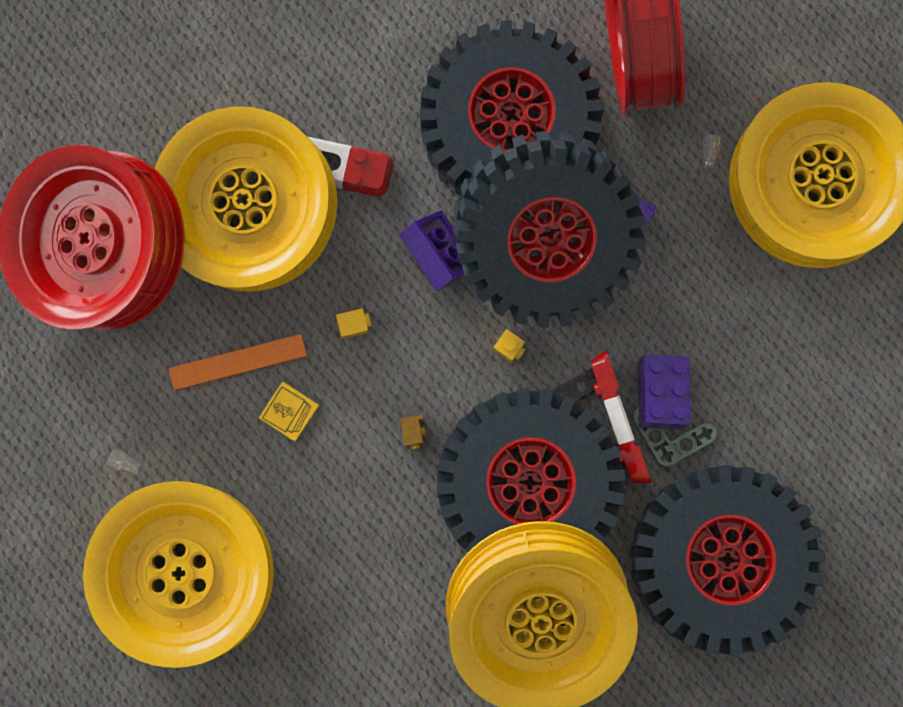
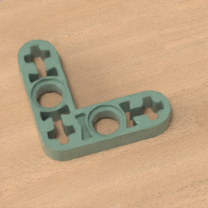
(674, 446)

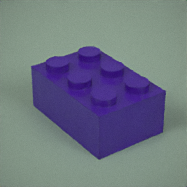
(664, 392)

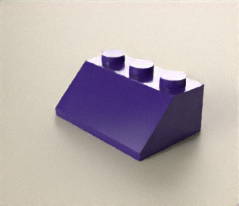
(434, 249)

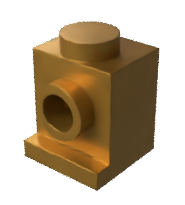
(413, 432)

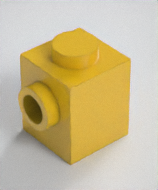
(509, 346)

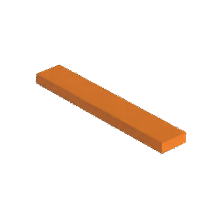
(237, 362)

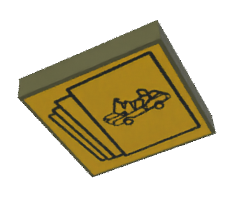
(289, 411)

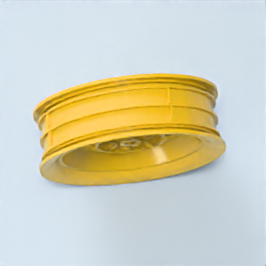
(287, 164)
(777, 208)
(558, 567)
(123, 571)

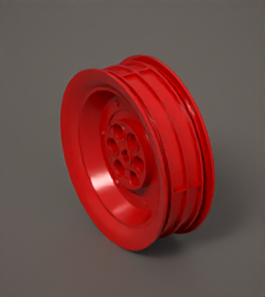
(646, 53)
(40, 229)

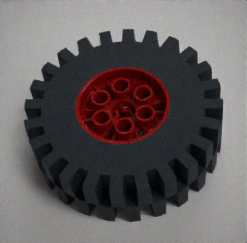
(494, 61)
(530, 180)
(531, 424)
(675, 586)

